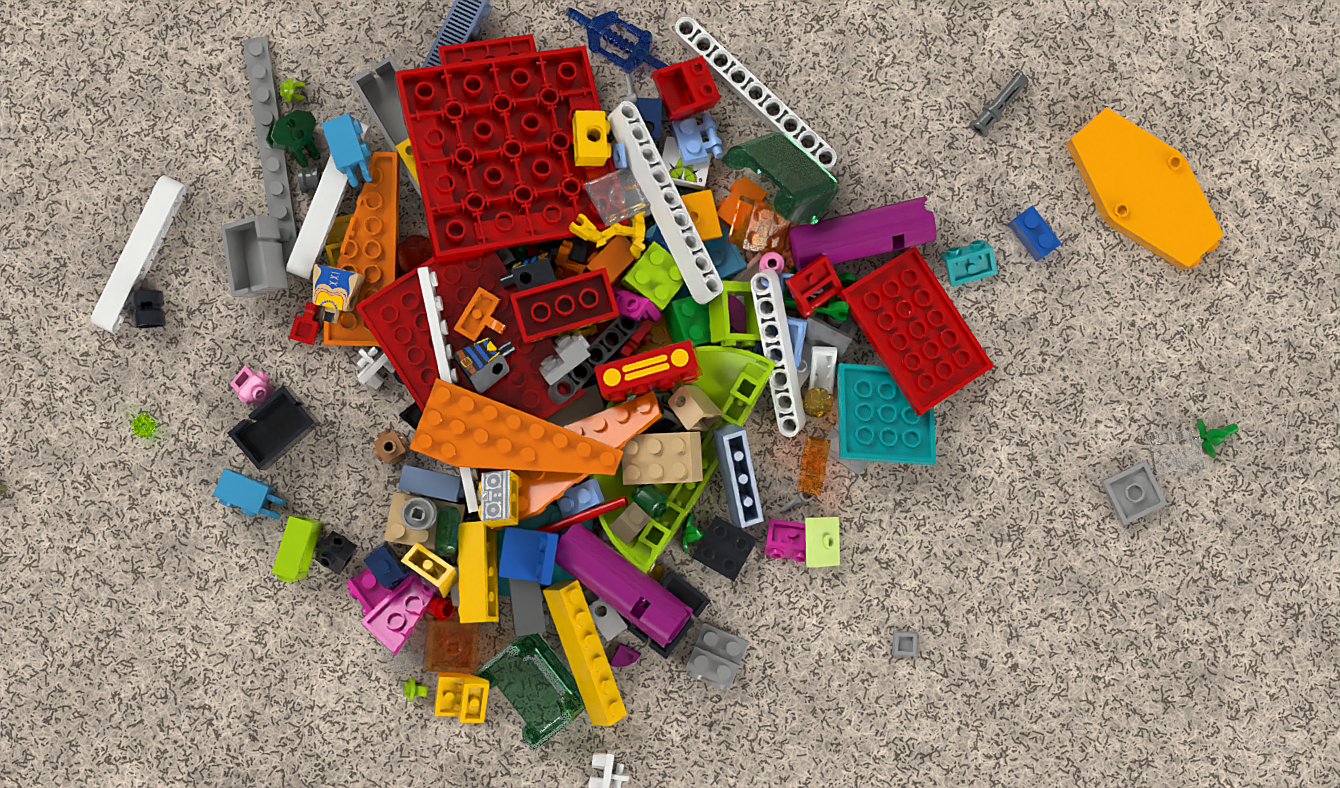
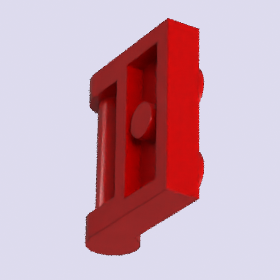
(812, 279)

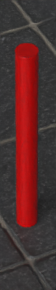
(584, 515)

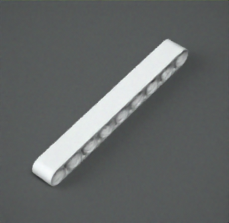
(750, 84)
(665, 203)

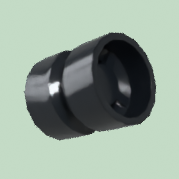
(148, 317)

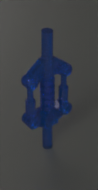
(598, 27)

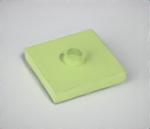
(822, 541)

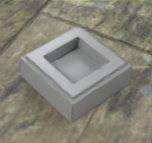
(905, 643)

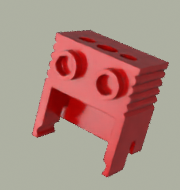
(686, 88)

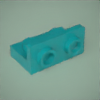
(969, 262)

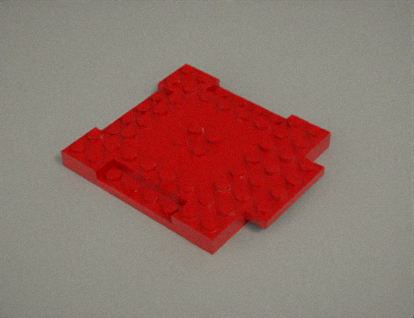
(499, 144)

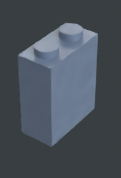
(432, 483)

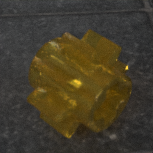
(818, 402)

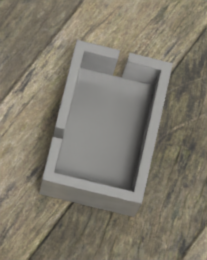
(254, 256)

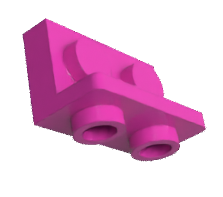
(635, 306)
(786, 540)
(367, 590)

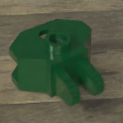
(295, 136)

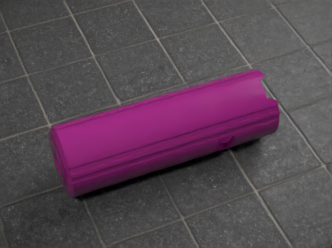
(863, 233)
(621, 584)

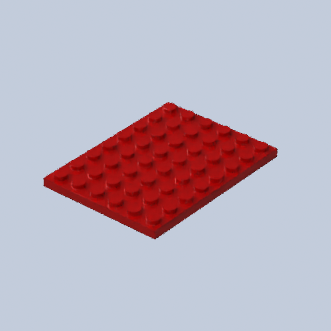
(403, 332)

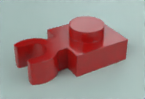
(640, 337)

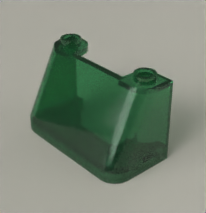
(803, 183)
(535, 686)

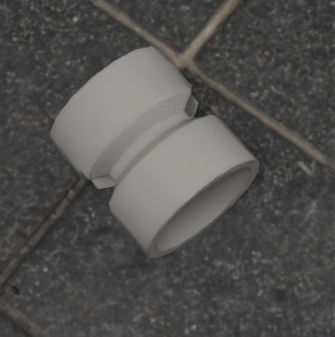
(419, 513)

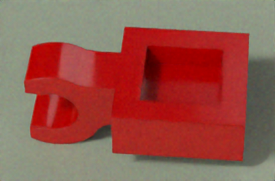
(305, 328)

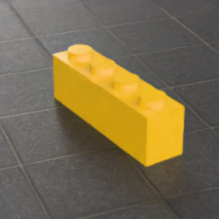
(477, 573)

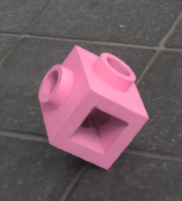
(252, 386)

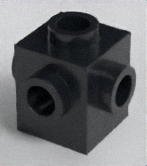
(335, 552)

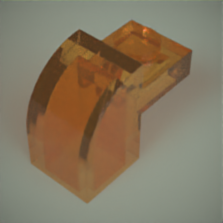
(813, 465)

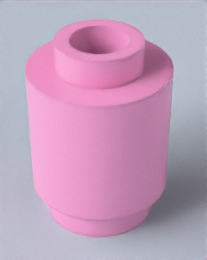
(772, 258)

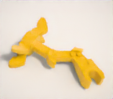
(636, 232)

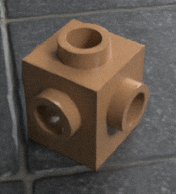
(399, 450)

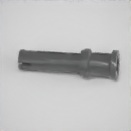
(992, 112)

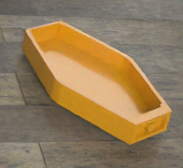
(1145, 189)

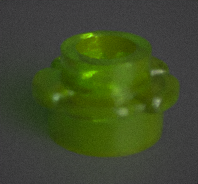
(149, 425)

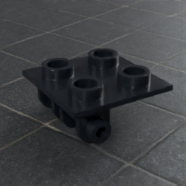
(724, 548)

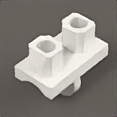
(369, 373)
(605, 762)

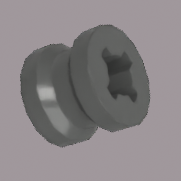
(309, 179)

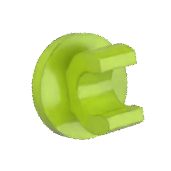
(287, 90)
(411, 689)

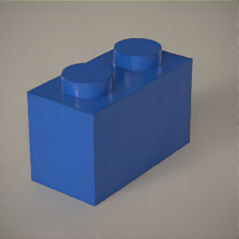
(1034, 233)

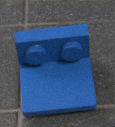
(528, 555)

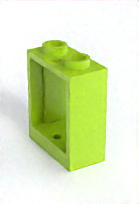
(720, 316)
(297, 548)

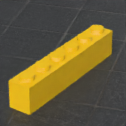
(585, 652)

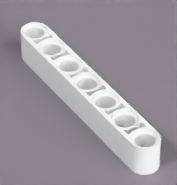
(320, 218)
(137, 253)
(782, 342)

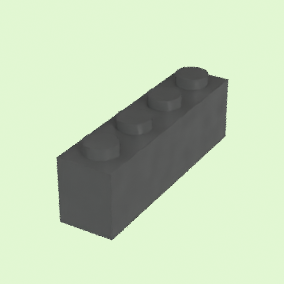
(527, 606)

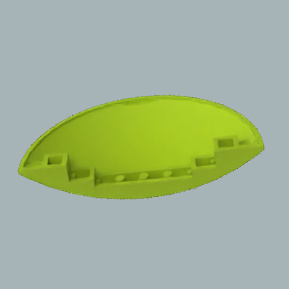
(733, 383)

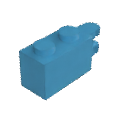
(347, 147)
(246, 493)

